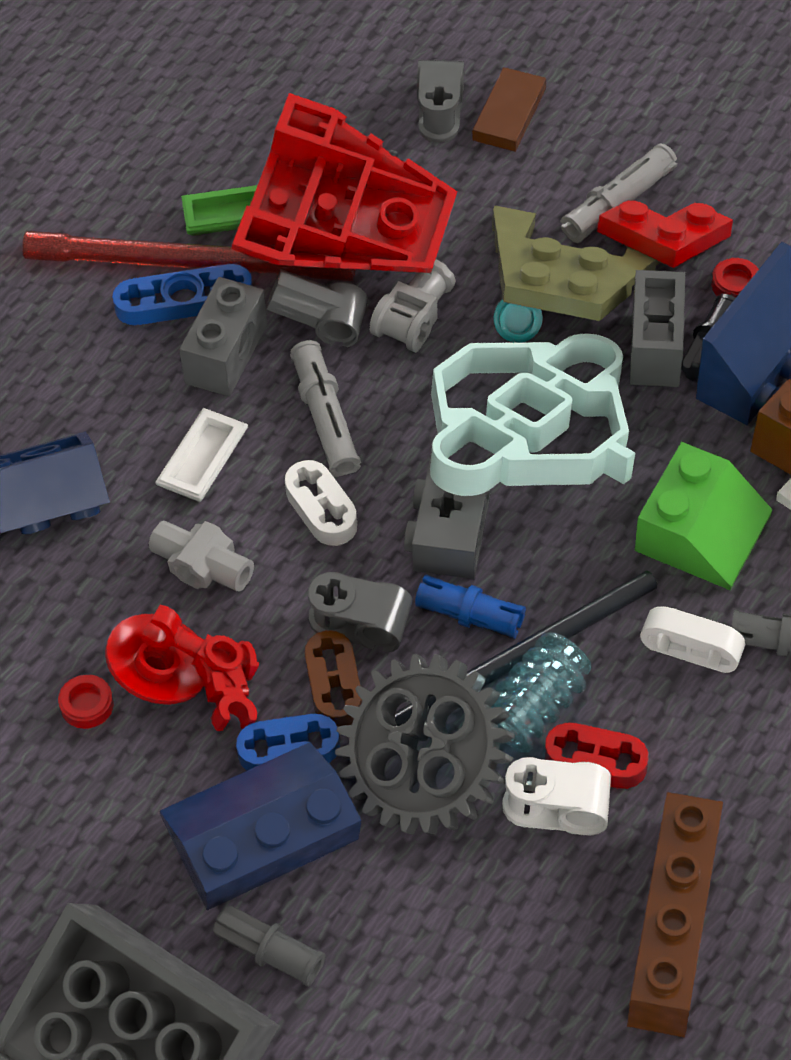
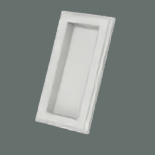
(201, 454)

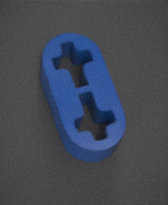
(285, 735)

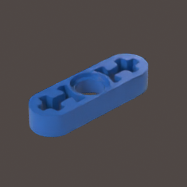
(146, 287)

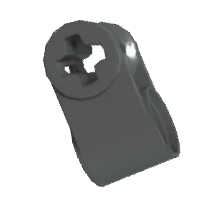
(440, 98)
(362, 611)

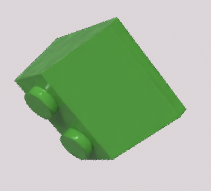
(702, 517)

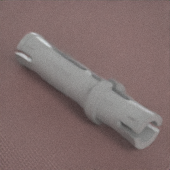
(625, 187)
(319, 391)

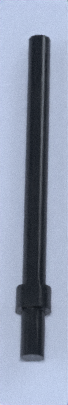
(566, 626)

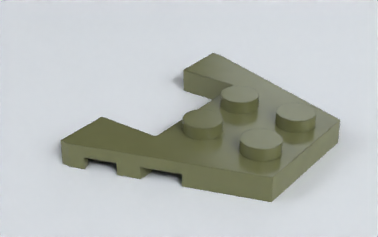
(559, 276)

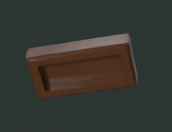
(509, 109)

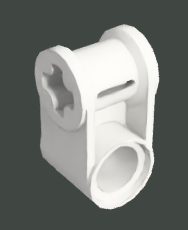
(564, 795)

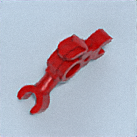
(218, 661)

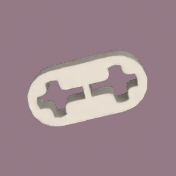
(329, 497)
(693, 639)

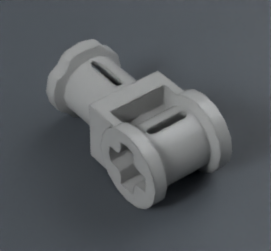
(412, 308)

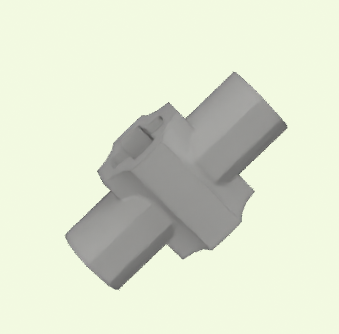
(201, 555)

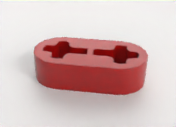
(600, 748)

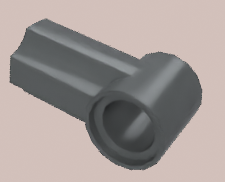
(332, 310)

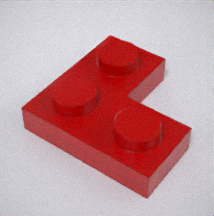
(665, 238)

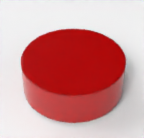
(732, 276)
(86, 701)

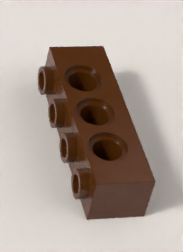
(675, 915)

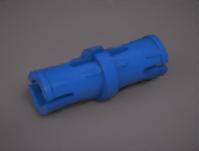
(470, 606)

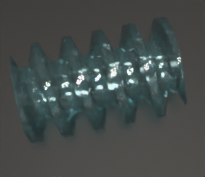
(541, 686)

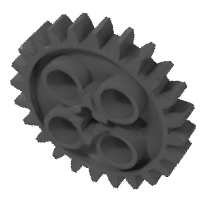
(471, 749)

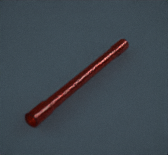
(65, 247)

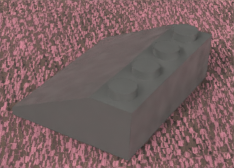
(122, 997)

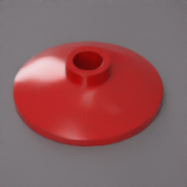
(147, 671)

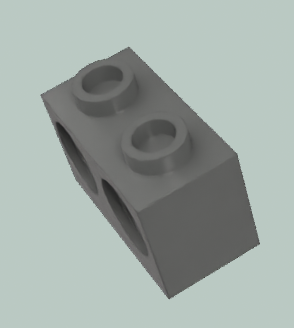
(657, 328)

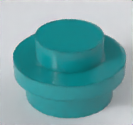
(517, 322)

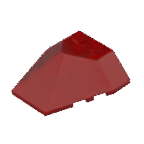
(341, 199)

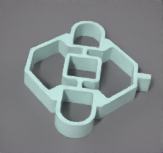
(514, 436)

